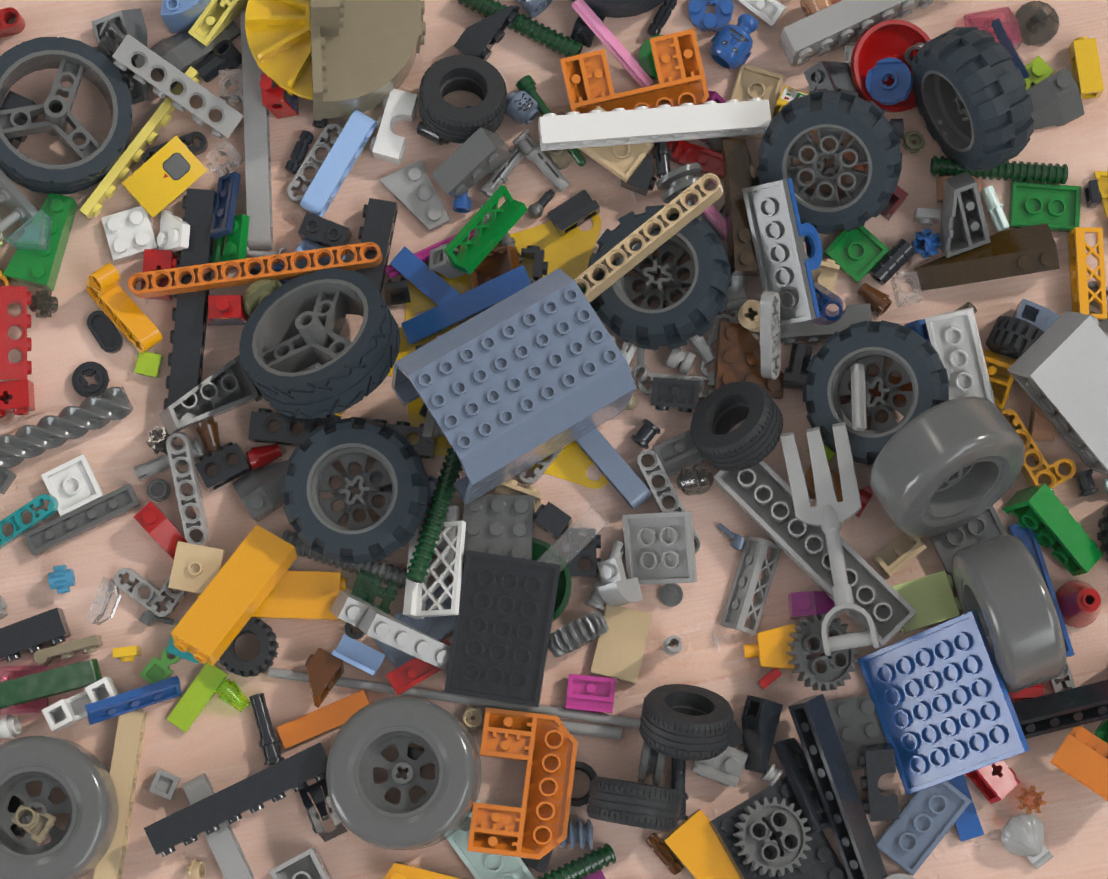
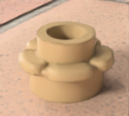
(466, 718)
(196, 869)

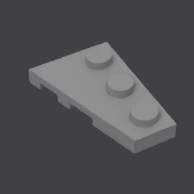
(416, 192)

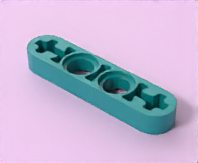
(19, 526)

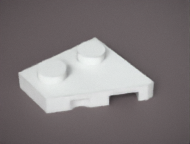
(173, 232)

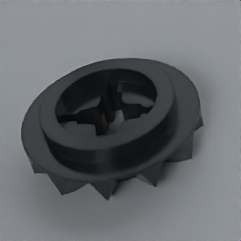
(88, 369)

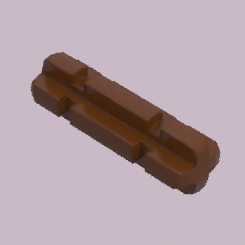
(664, 853)

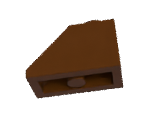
(322, 674)

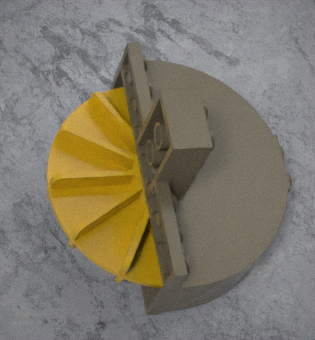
(336, 50)

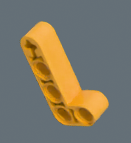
(121, 309)
(1041, 468)

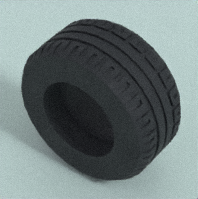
(465, 74)
(747, 443)
(686, 722)
(634, 804)

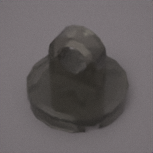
(1037, 23)

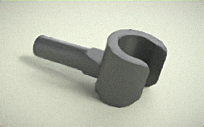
(147, 618)

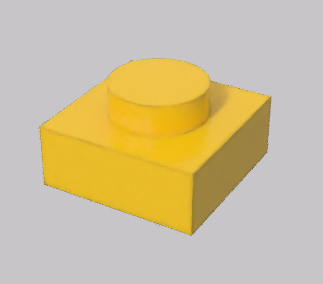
(127, 654)

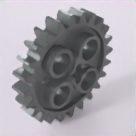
(828, 673)
(790, 826)

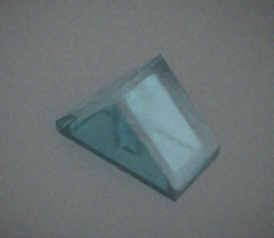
(33, 234)

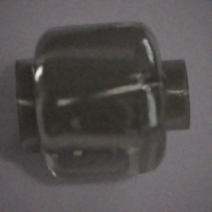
(694, 479)

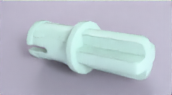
(994, 208)

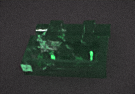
(368, 587)

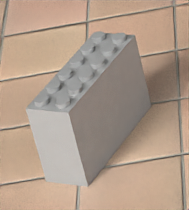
(1069, 383)

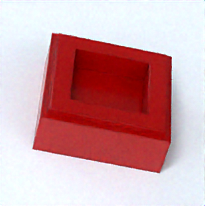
(769, 678)

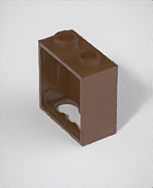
(495, 264)

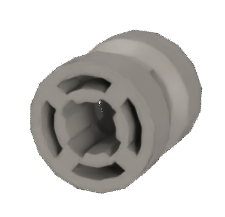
(680, 360)

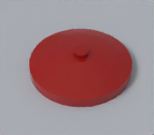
(884, 41)

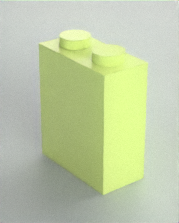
(931, 599)

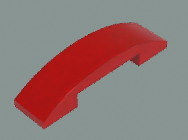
(687, 153)

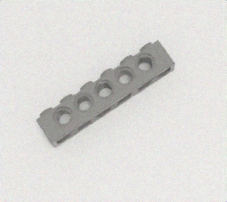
(229, 116)

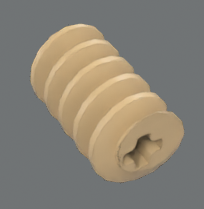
(750, 315)

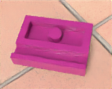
(590, 693)

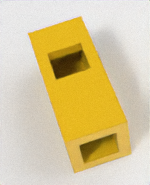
(1086, 67)

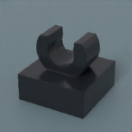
(397, 292)

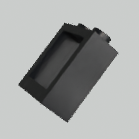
(831, 76)

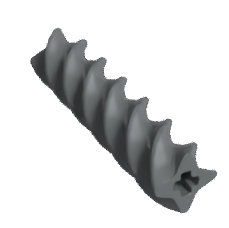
(69, 424)

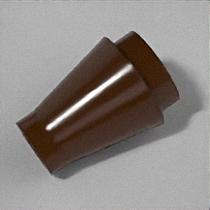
(878, 300)
(209, 434)

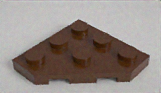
(740, 360)

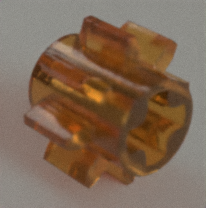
(1037, 801)

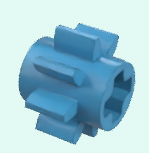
(61, 579)

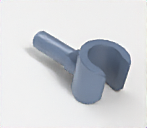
(738, 541)

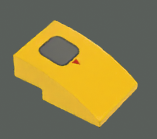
(164, 176)

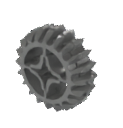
(577, 633)

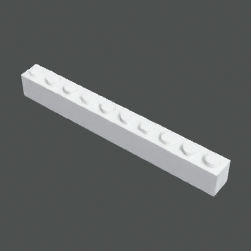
(653, 124)

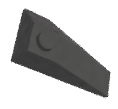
(130, 23)
(186, 51)
(1056, 100)
(262, 489)

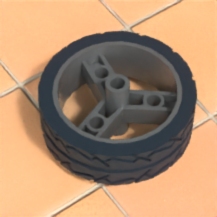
(73, 62)
(317, 310)

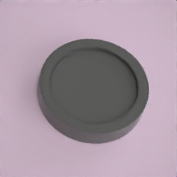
(671, 594)

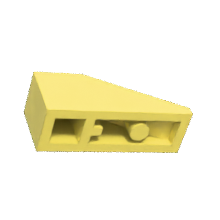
(215, 19)

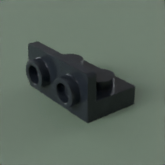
(675, 393)

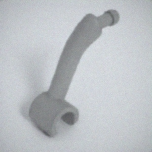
(258, 253)
(640, 367)

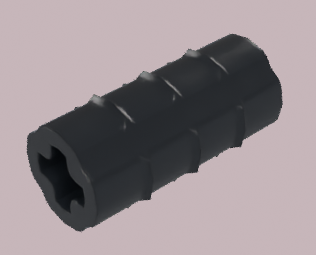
(892, 262)

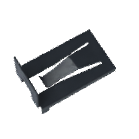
(318, 798)

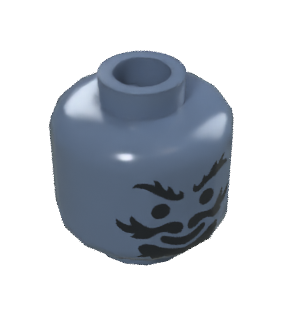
(521, 107)

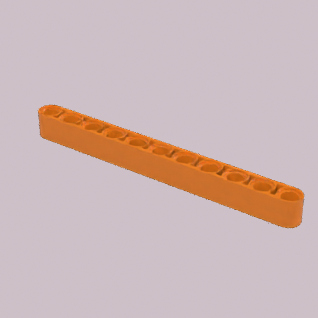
(244, 268)

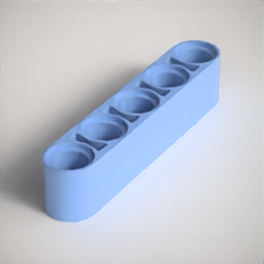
(338, 163)

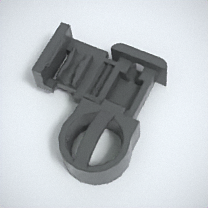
(111, 40)

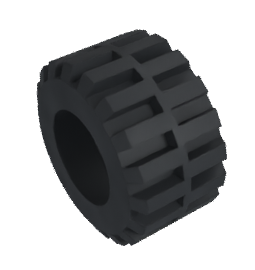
(1012, 336)
(264, 657)

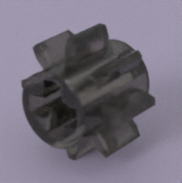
(43, 304)
(158, 439)

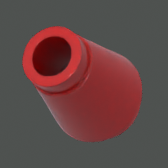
(263, 455)

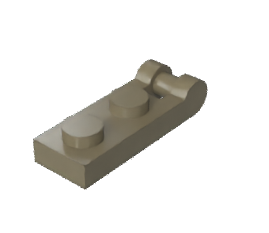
(67, 650)

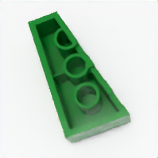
(42, 267)
(1054, 528)

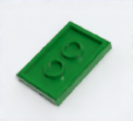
(1043, 204)

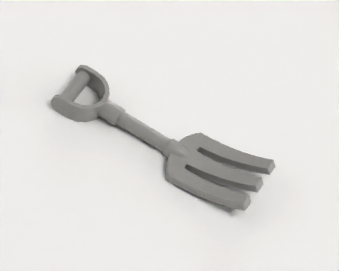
(829, 516)

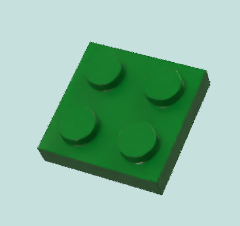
(856, 252)

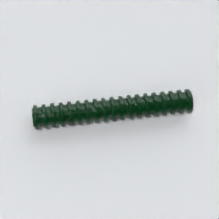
(530, 28)
(1006, 171)
(434, 518)
(584, 865)

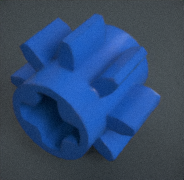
(926, 243)

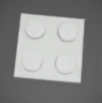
(129, 233)
(72, 484)

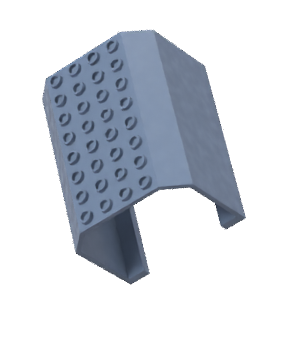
(518, 381)

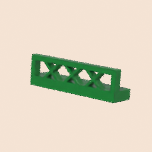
(486, 235)

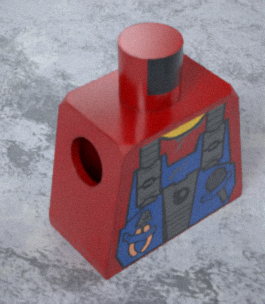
(275, 96)
(226, 310)

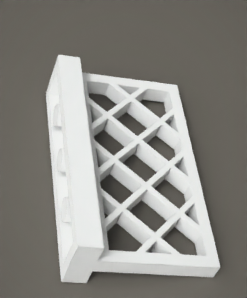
(417, 593)

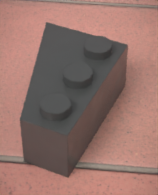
(962, 217)

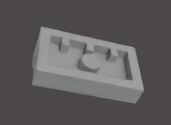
(723, 768)

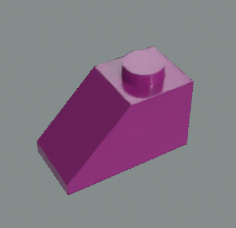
(809, 603)

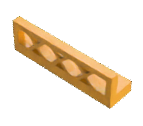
(1078, 271)

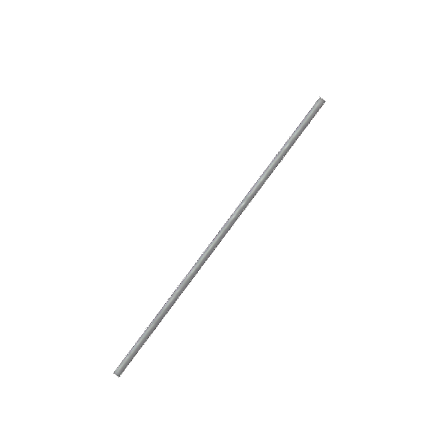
(463, 699)

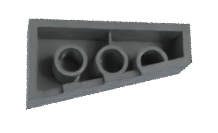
(216, 395)

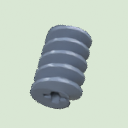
(579, 833)

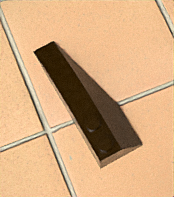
(738, 174)
(1007, 255)

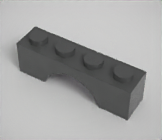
(814, 333)

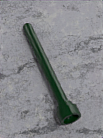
(528, 84)

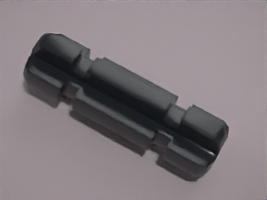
(661, 17)
(299, 152)

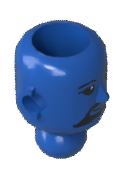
(733, 42)

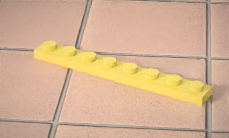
(134, 152)

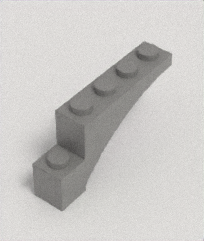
(390, 630)

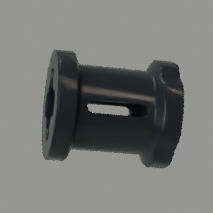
(645, 434)
(1085, 483)

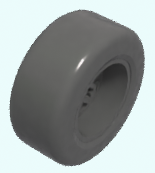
(947, 466)
(1014, 609)
(359, 750)
(89, 802)

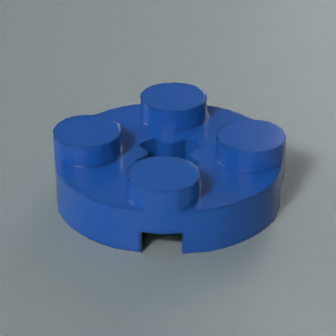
(710, 21)
(898, 91)

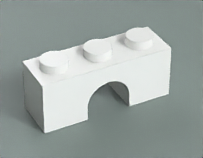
(398, 107)
(71, 710)

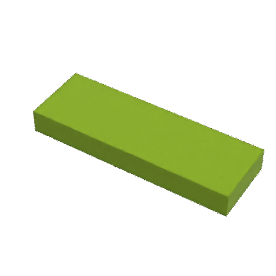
(197, 697)

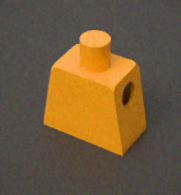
(772, 648)

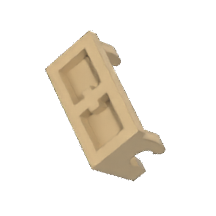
(898, 554)

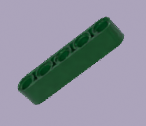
(49, 683)

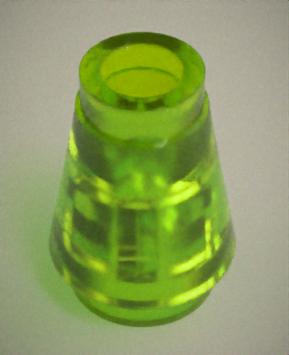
(232, 695)

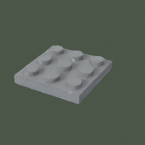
(660, 547)

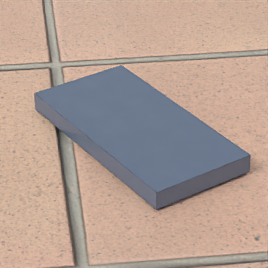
(436, 627)
(922, 825)

